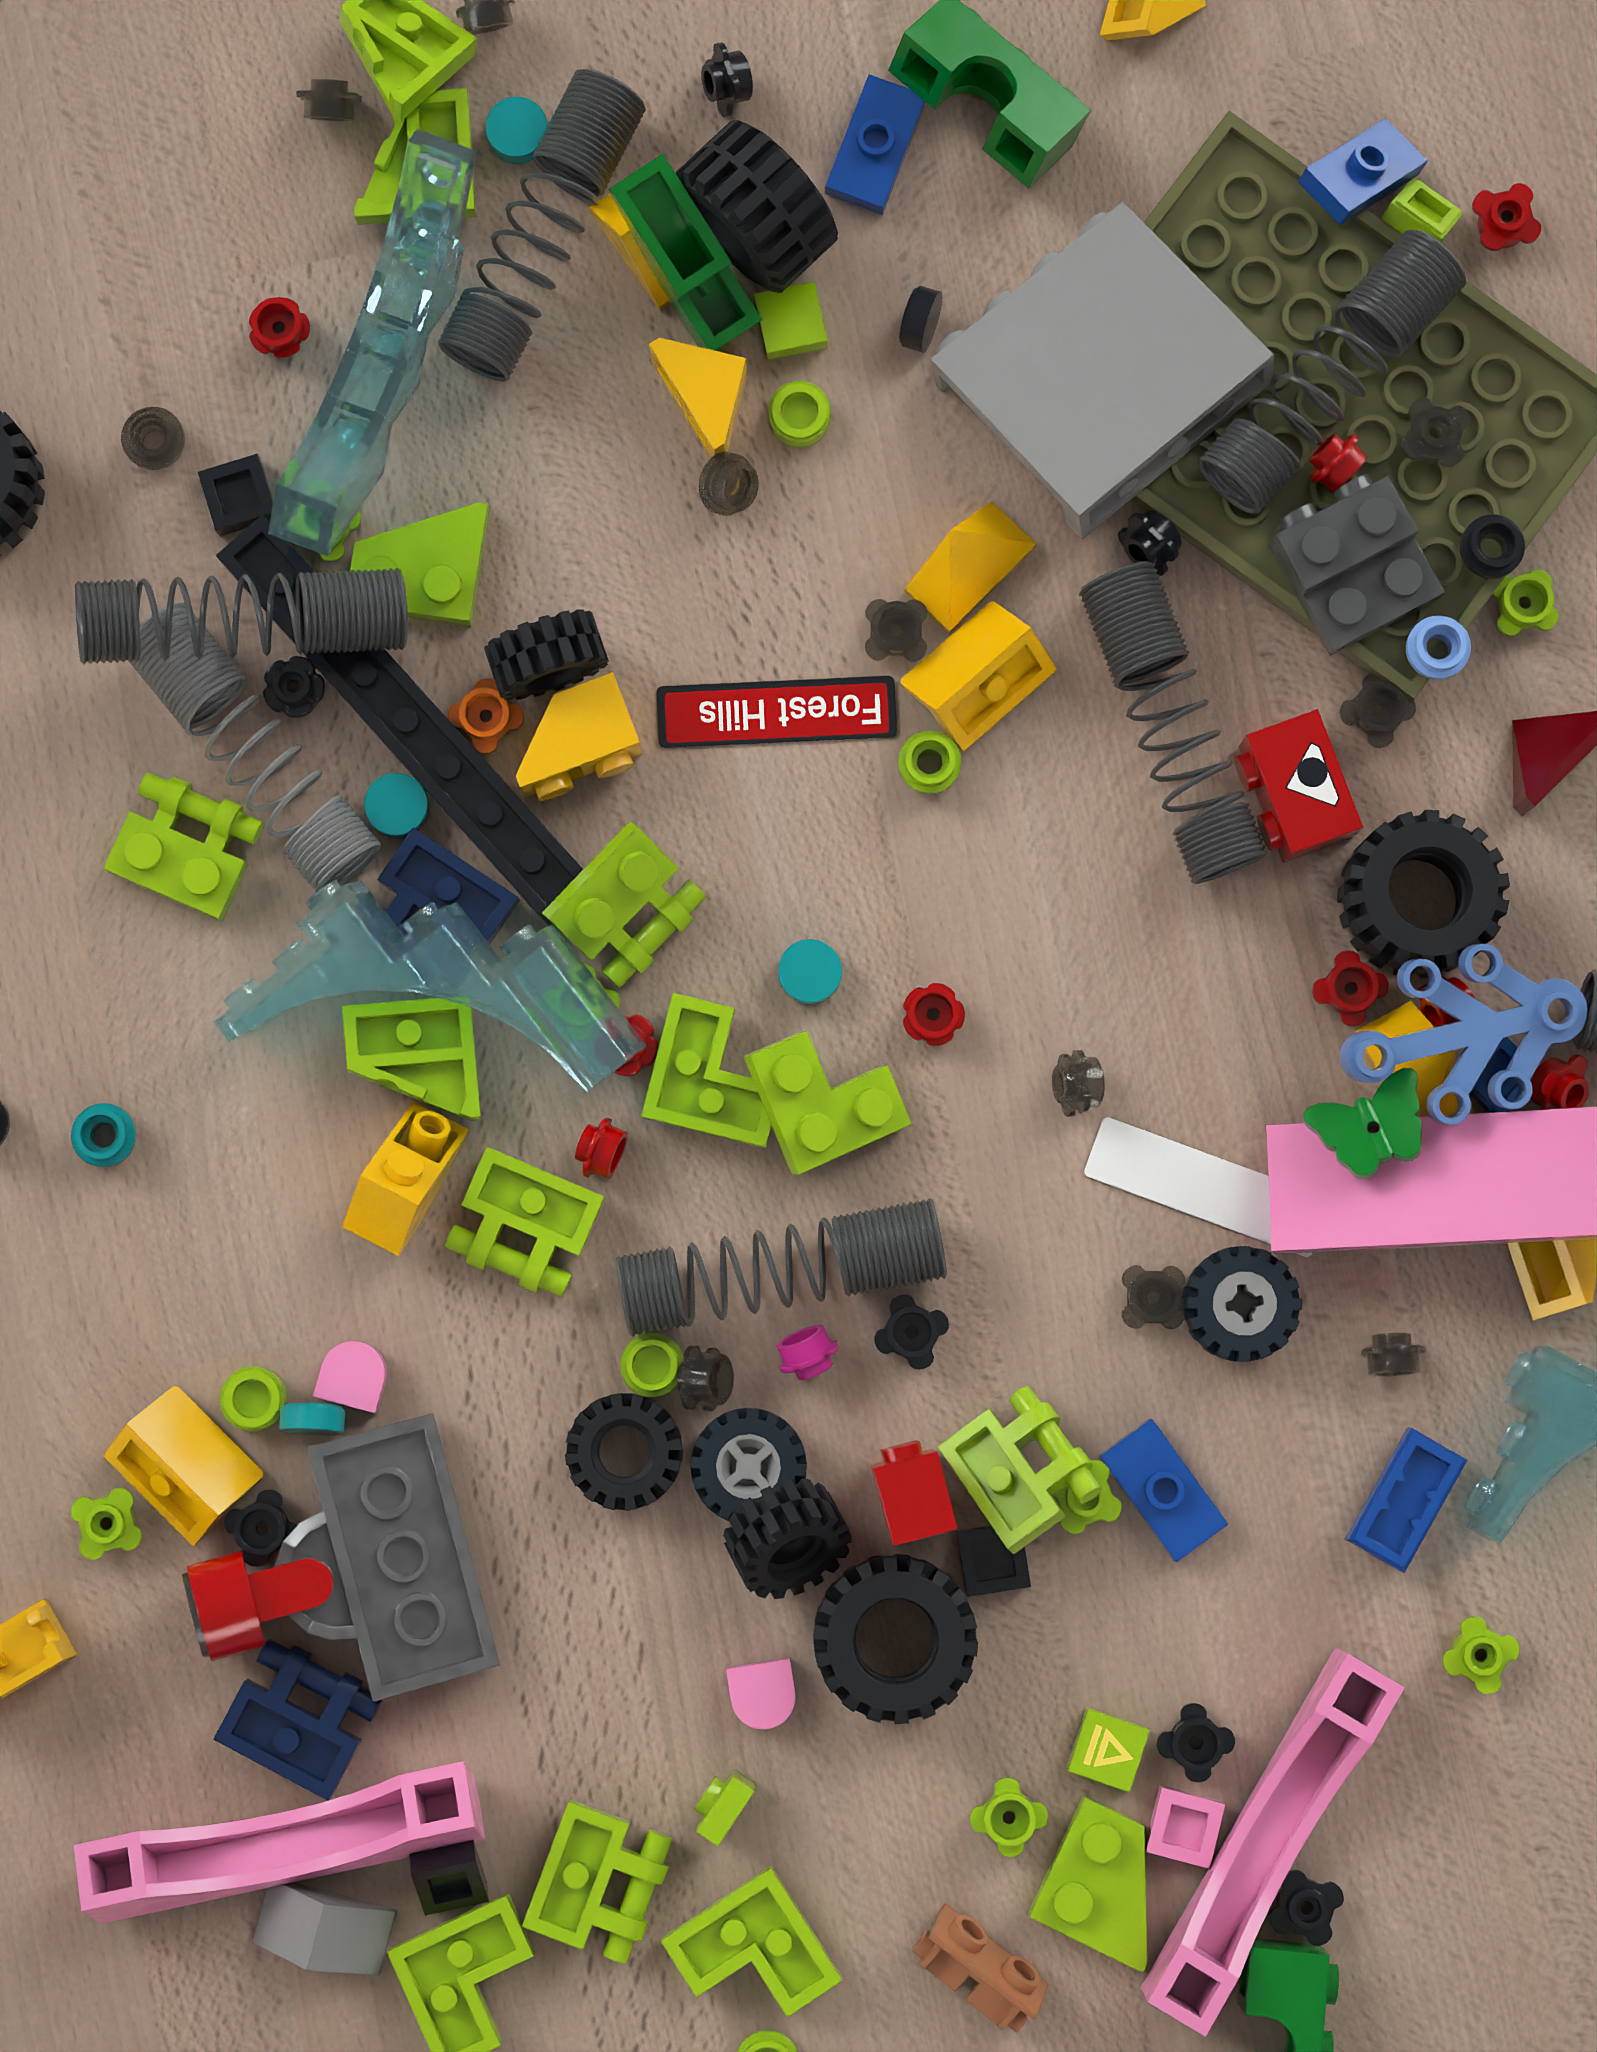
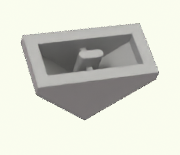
(324, 1930)

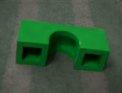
(958, 53)
(1293, 1987)

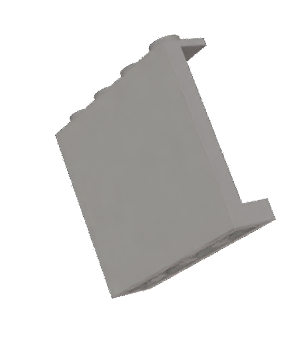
(1104, 366)

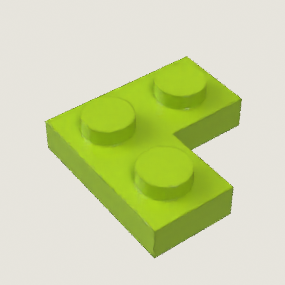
(688, 1082)
(817, 1120)
(759, 1926)
(447, 1962)

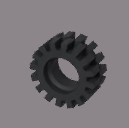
(546, 654)
(584, 1457)
(787, 1538)

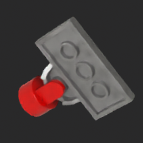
(372, 1567)

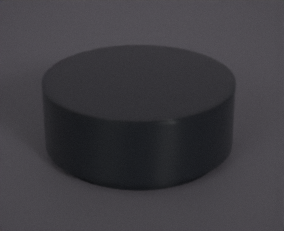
(920, 318)

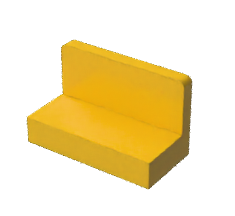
(979, 673)
(182, 1464)

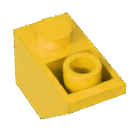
(578, 735)
(404, 1178)

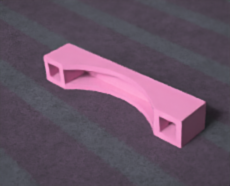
(1298, 1784)
(204, 1863)

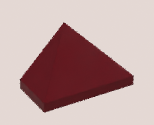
(1546, 752)

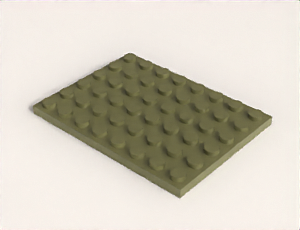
(1282, 273)

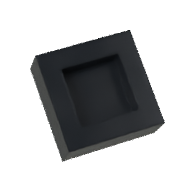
(237, 493)
(989, 1564)
(449, 1877)

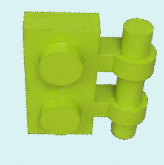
(176, 864)
(611, 894)
(533, 1203)
(1002, 1479)
(577, 1876)

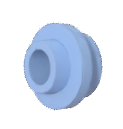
(1449, 632)

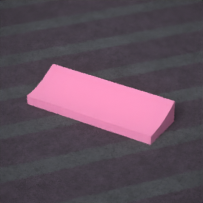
(1471, 1185)

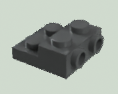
(1355, 562)

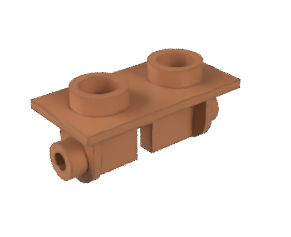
(1007, 1984)

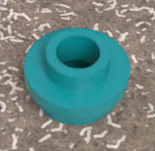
(84, 1135)

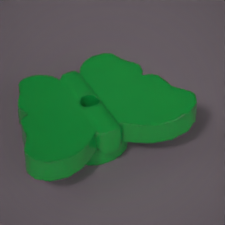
(1392, 1110)

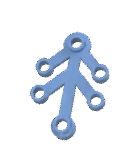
(1477, 1030)

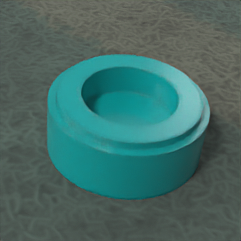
(515, 129)
(396, 805)
(810, 971)
(312, 1419)

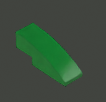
(684, 254)

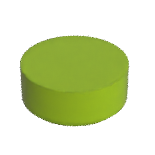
(799, 414)
(253, 1398)

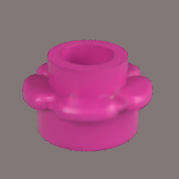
(807, 1352)

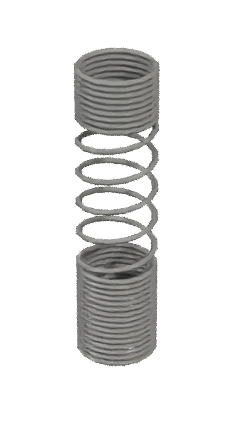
(195, 690)

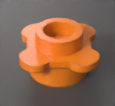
(485, 698)

